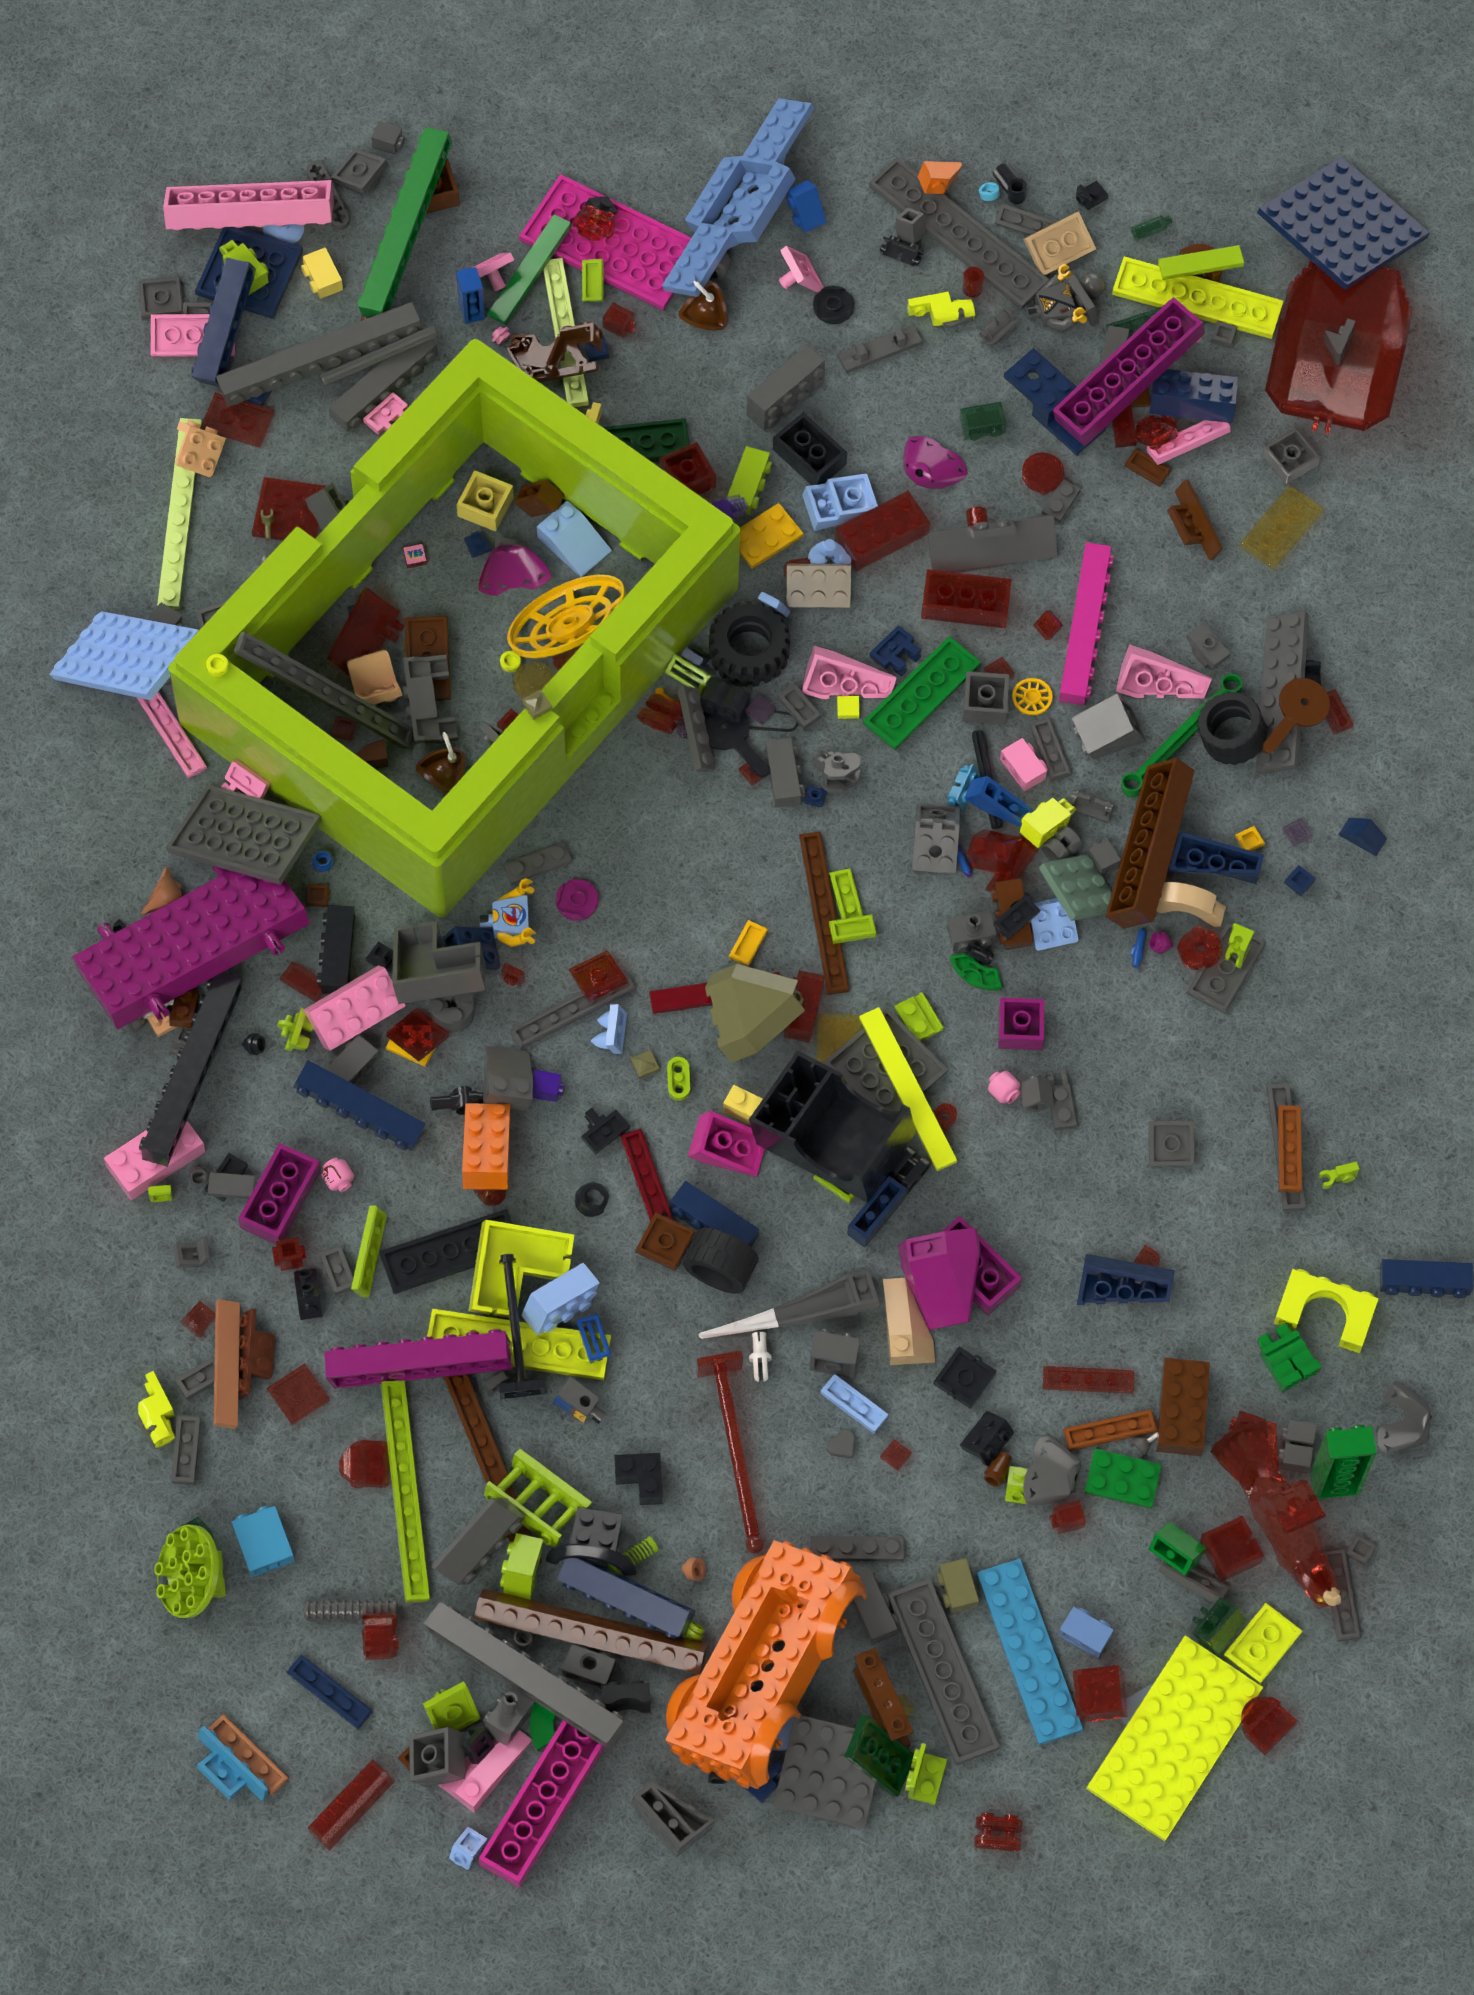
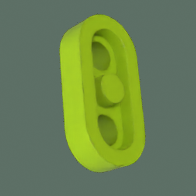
(678, 1080)

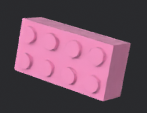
(353, 1008)
(137, 1174)

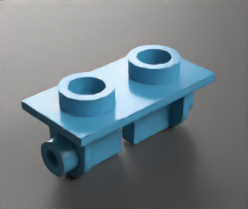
(963, 779)

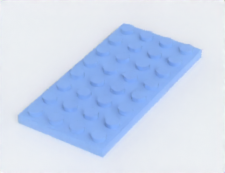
(123, 655)

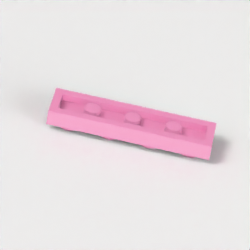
(1189, 439)

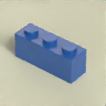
(470, 295)

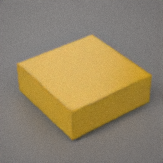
(1250, 839)

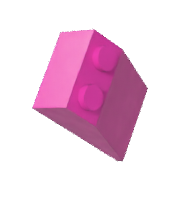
(725, 1144)

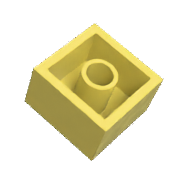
(485, 500)

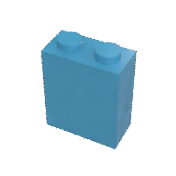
(262, 1540)

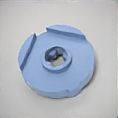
(830, 550)

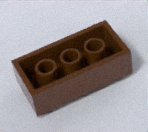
(1183, 1406)

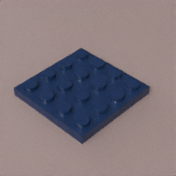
(276, 254)

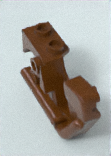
(542, 361)

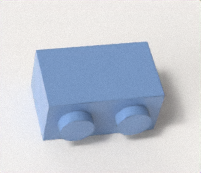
(1086, 1631)

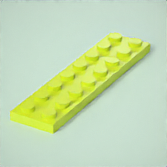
(1202, 297)
(550, 1352)

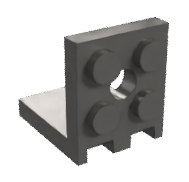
(938, 827)

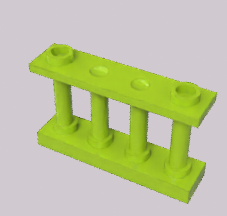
(549, 1482)

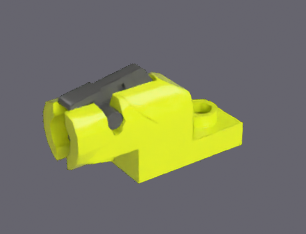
(942, 309)
(155, 1414)

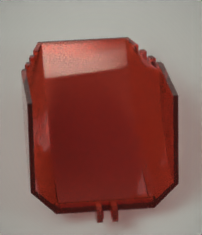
(1302, 372)

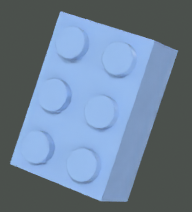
(560, 1299)

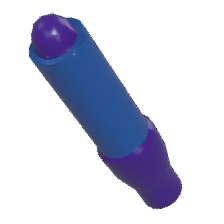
(963, 862)

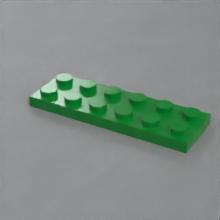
(921, 693)

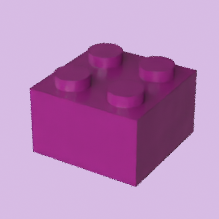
(1021, 1023)

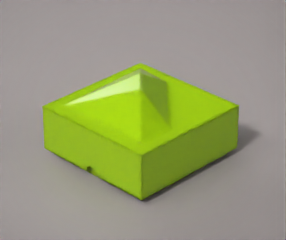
(160, 1193)

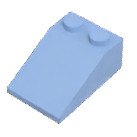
(573, 539)

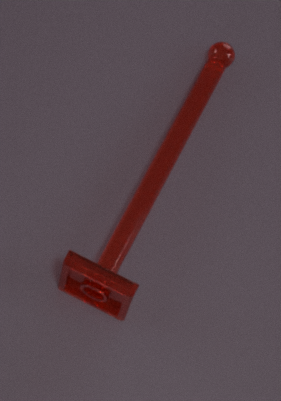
(720, 1366)

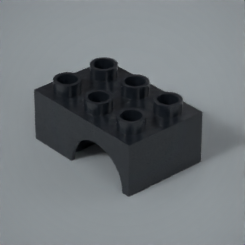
(830, 1128)

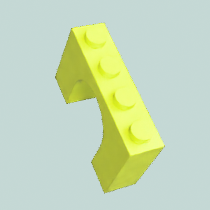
(1357, 1305)

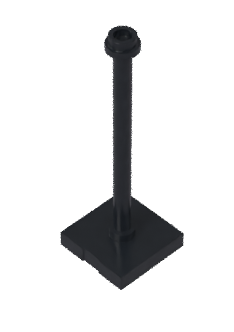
(521, 1386)

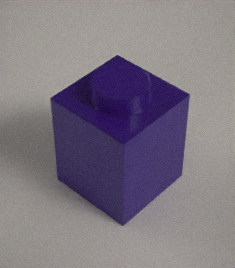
(547, 1086)

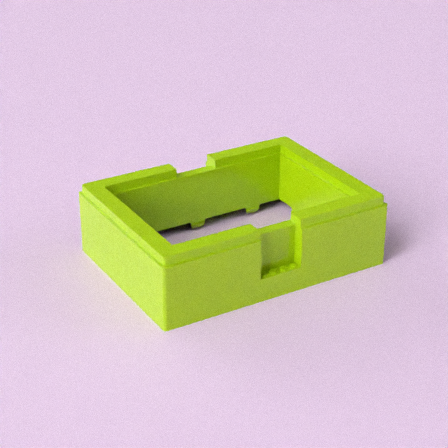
(448, 849)

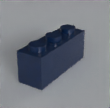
(876, 1211)

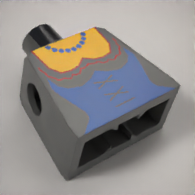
(570, 1398)

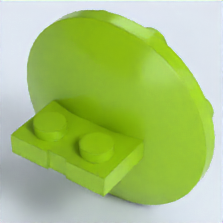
(192, 1571)

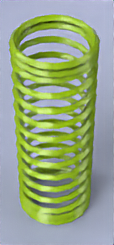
(651, 1542)

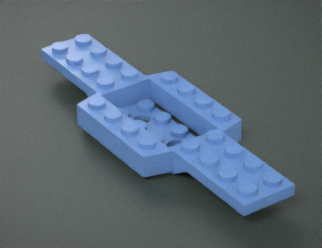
(764, 169)

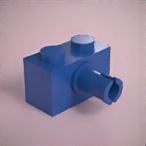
(806, 206)

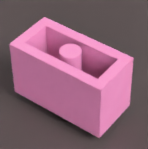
(1023, 764)

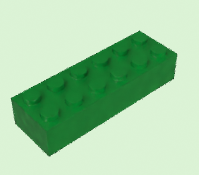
(1343, 1462)

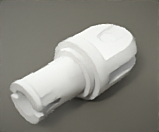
(760, 1355)

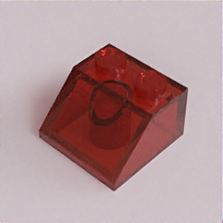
(994, 851)

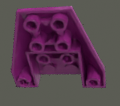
(942, 1274)

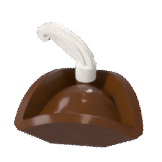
(707, 310)
(443, 767)

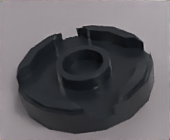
(827, 305)

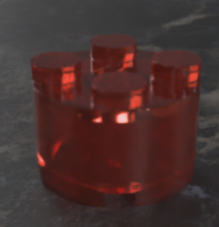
(378, 1636)

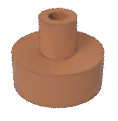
(694, 1569)

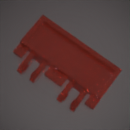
(362, 627)

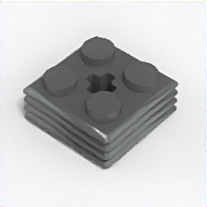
(1295, 445)

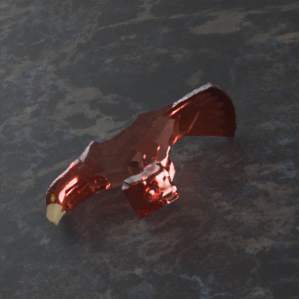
(1281, 1509)

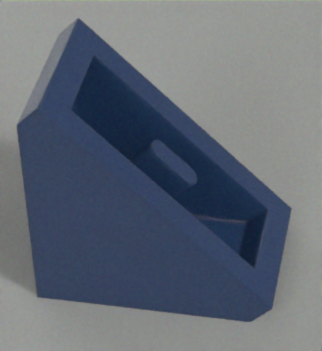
(1363, 834)

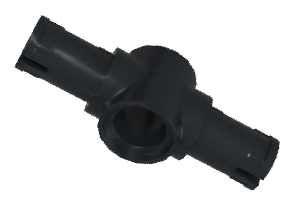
(456, 1100)

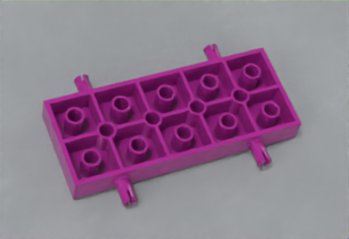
(187, 943)

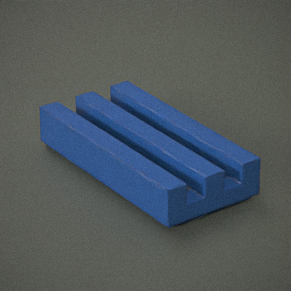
(598, 1356)

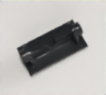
(894, 247)

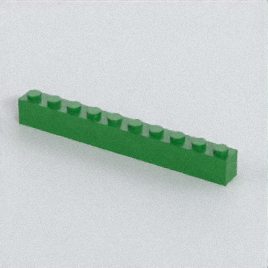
(405, 222)

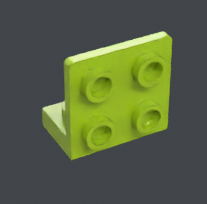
(927, 1776)

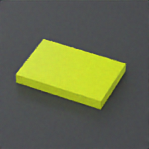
(1263, 1643)

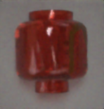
(490, 1196)

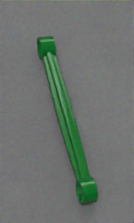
(1175, 741)

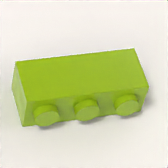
(750, 476)

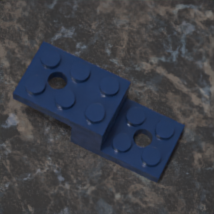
(1045, 394)

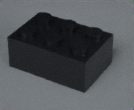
(809, 450)

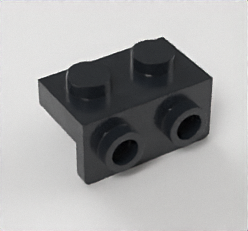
(987, 1437)

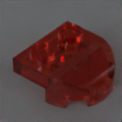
(365, 1464)
(1265, 1722)

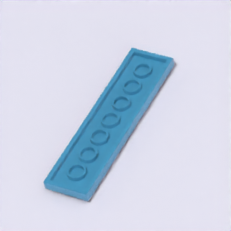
(1029, 1652)

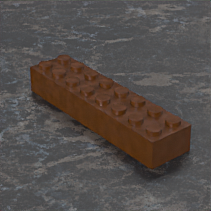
(1150, 843)

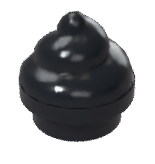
(254, 1044)

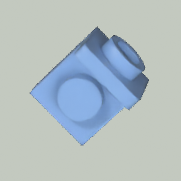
(467, 1848)

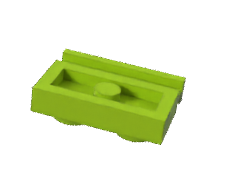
(919, 1017)

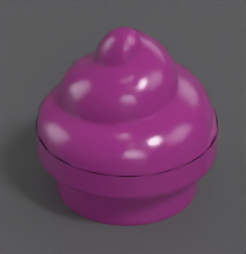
(1160, 942)

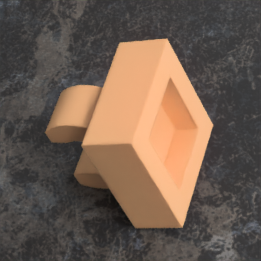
(160, 1026)

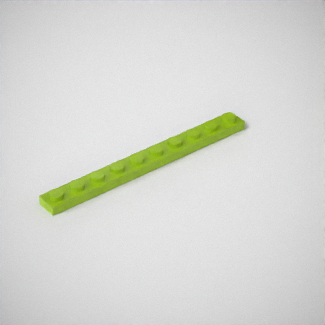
(405, 1491)

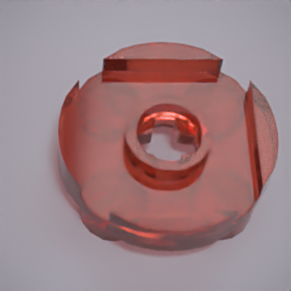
(590, 215)
(1156, 431)
(1195, 938)

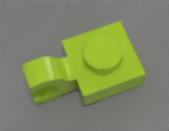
(1344, 1173)

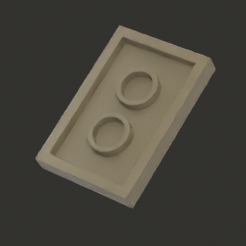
(818, 585)

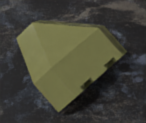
(751, 1008)

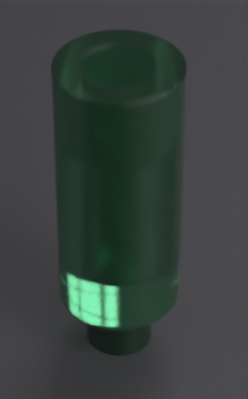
(1150, 227)

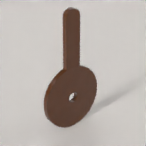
(1295, 712)

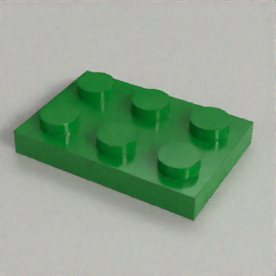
(1123, 1478)

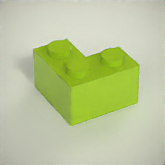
(521, 1567)

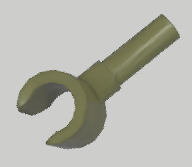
(267, 520)

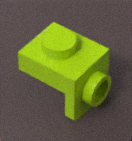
(1015, 1484)

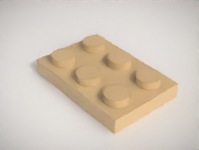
(1059, 243)

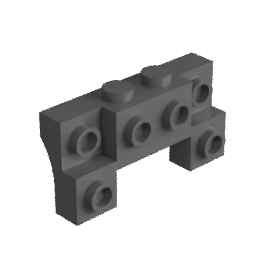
(420, 674)

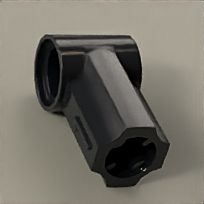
(1010, 183)

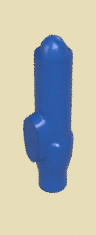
(1137, 950)

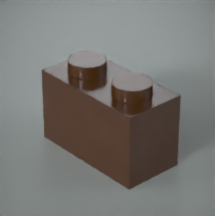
(538, 498)

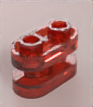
(661, 713)
(988, 1822)

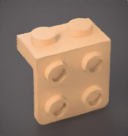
(199, 448)
(374, 678)

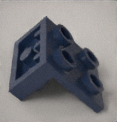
(466, 935)

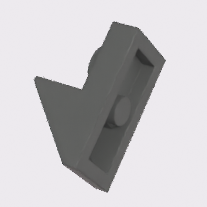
(1338, 343)

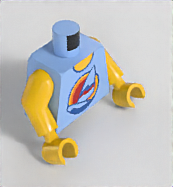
(511, 916)

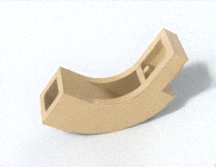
(1191, 900)

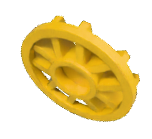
(1032, 696)

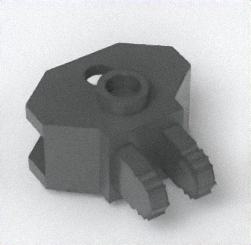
(836, 768)

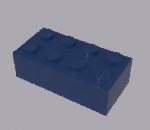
(1194, 395)

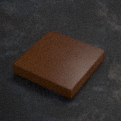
(665, 1241)

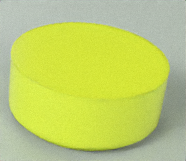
(510, 661)
(217, 665)

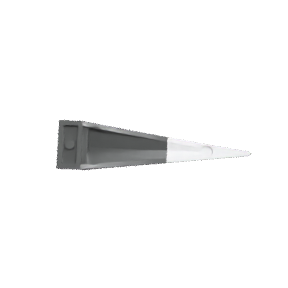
(835, 1300)

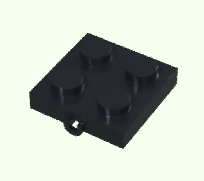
(965, 1377)

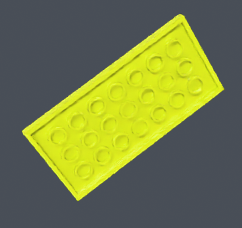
(1174, 1738)

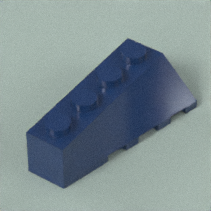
(1209, 856)
(1123, 1281)

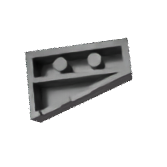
(670, 1818)

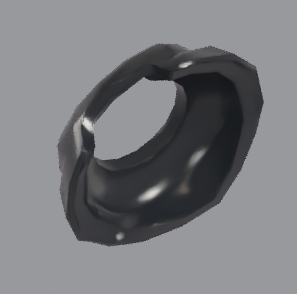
(585, 1208)

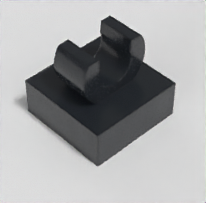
(380, 955)

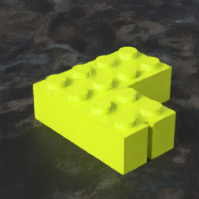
(536, 1253)

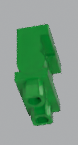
(1287, 1358)

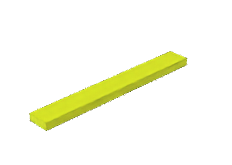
(908, 1088)

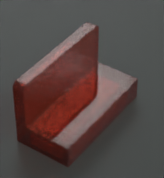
(1337, 717)

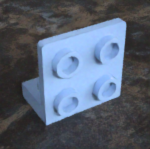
(1052, 926)

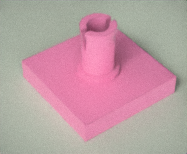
(490, 268)
(800, 270)

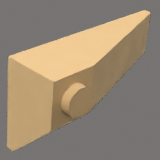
(906, 1329)

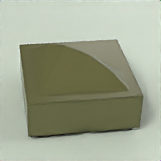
(536, 704)
(644, 1064)

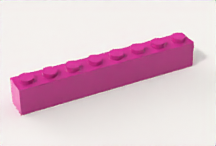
(1085, 623)

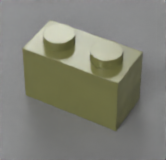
(958, 1586)

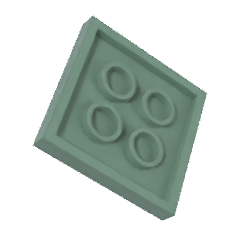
(1078, 886)

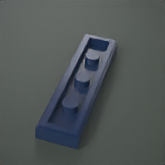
(329, 1692)

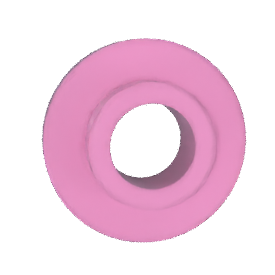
(500, 335)

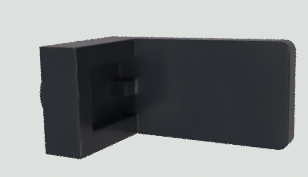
(308, 1294)

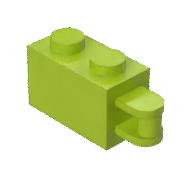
(244, 254)

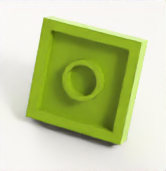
(452, 1708)

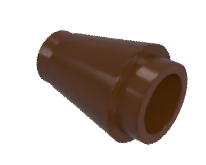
(998, 1469)

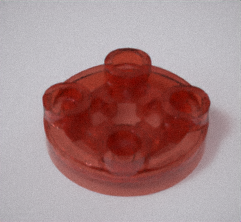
(1042, 472)

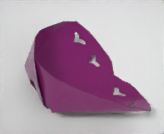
(933, 463)
(512, 569)

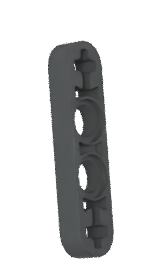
(340, 207)

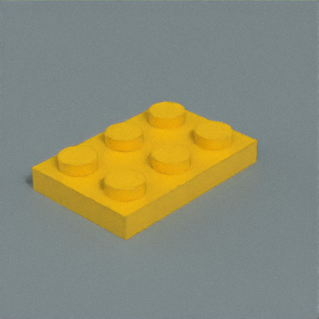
(767, 535)

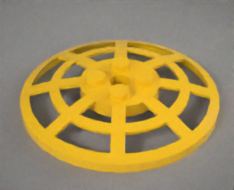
(567, 620)

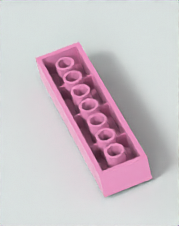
(248, 205)

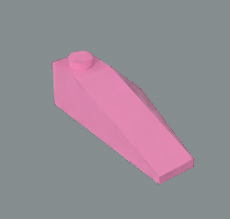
(1152, 674)
(839, 675)
(485, 1776)

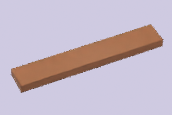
(226, 1364)

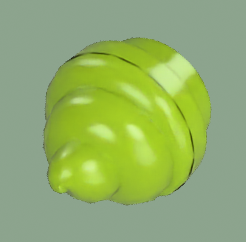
(695, 1632)

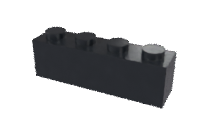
(337, 948)

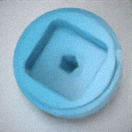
(989, 191)

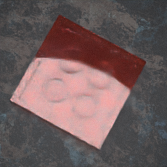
(288, 506)

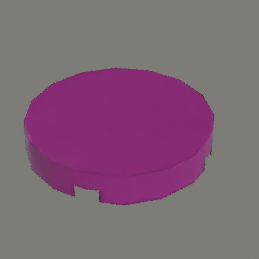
(571, 902)

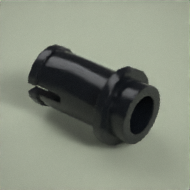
(984, 956)

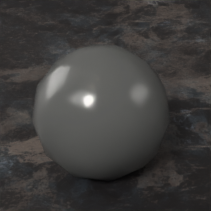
(1093, 285)

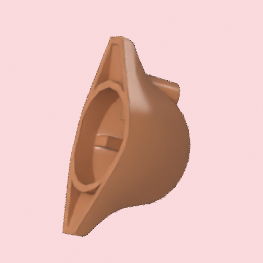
(165, 892)

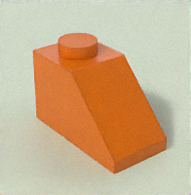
(938, 176)

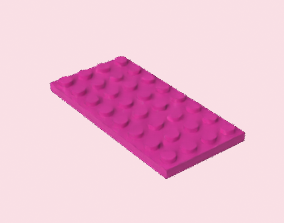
(634, 257)

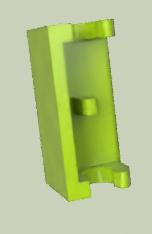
(1239, 943)

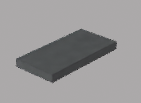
(1221, 982)

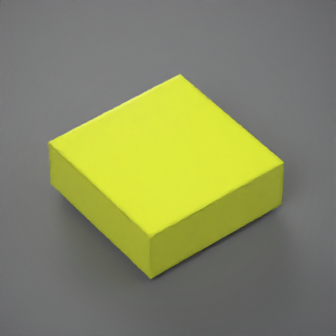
(848, 707)

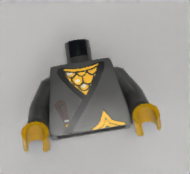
(1055, 304)

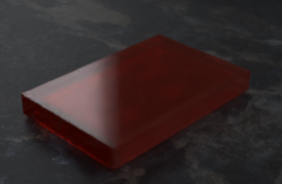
(239, 422)

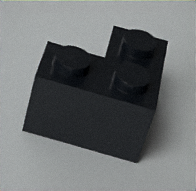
(641, 1470)

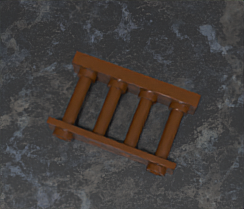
(881, 1696)

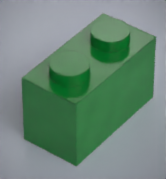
(1177, 1548)

